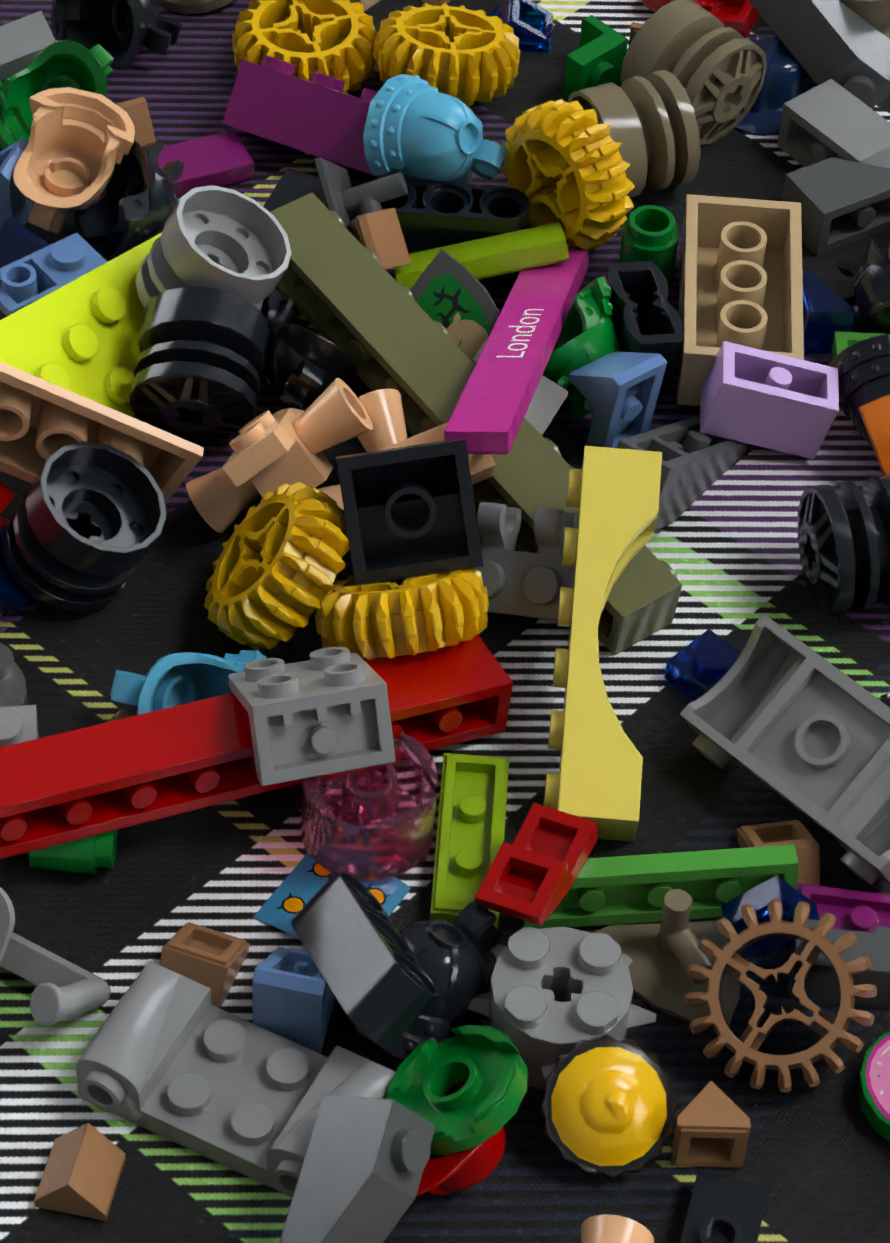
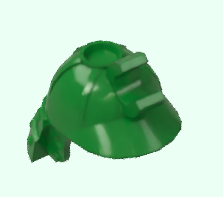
(56, 66)
(583, 339)

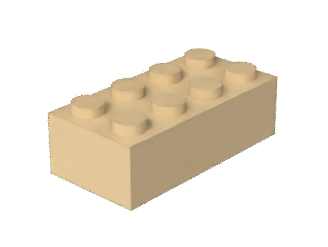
(737, 282)

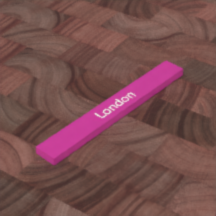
(516, 355)

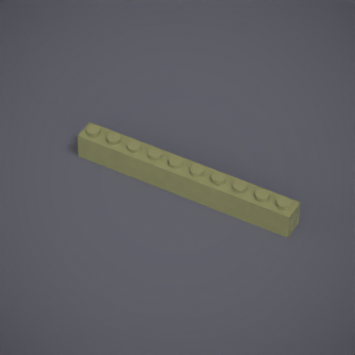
(401, 348)

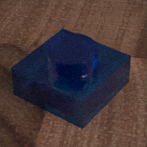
(701, 664)
(759, 898)

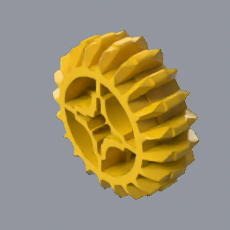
(312, 35)
(450, 49)
(569, 172)
(277, 566)
(403, 614)

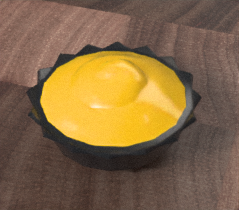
(608, 1106)

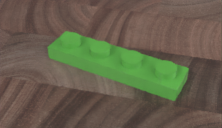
(635, 885)

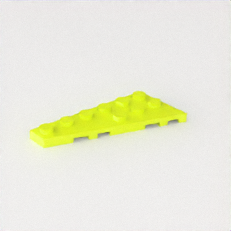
(83, 332)

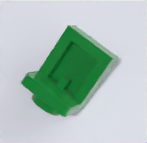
(597, 59)

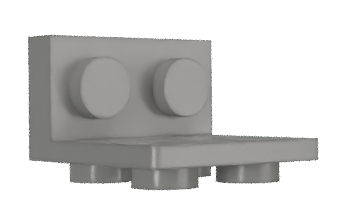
(315, 715)

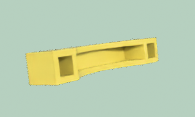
(616, 518)

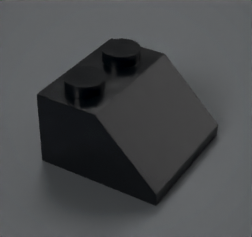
(410, 511)

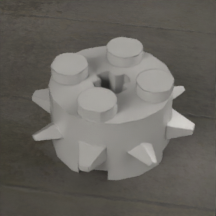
(559, 990)

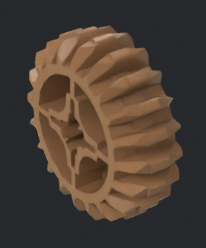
(813, 943)

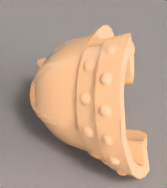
(70, 152)

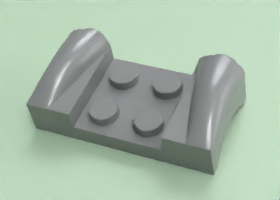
(807, 738)
(216, 1078)

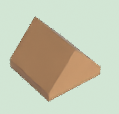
(383, 236)
(710, 1132)
(81, 1174)

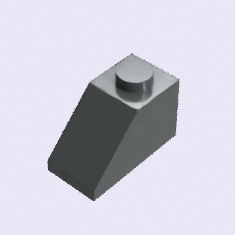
(839, 202)

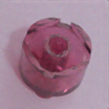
(372, 817)

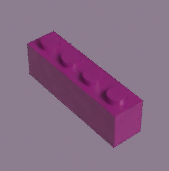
(301, 112)

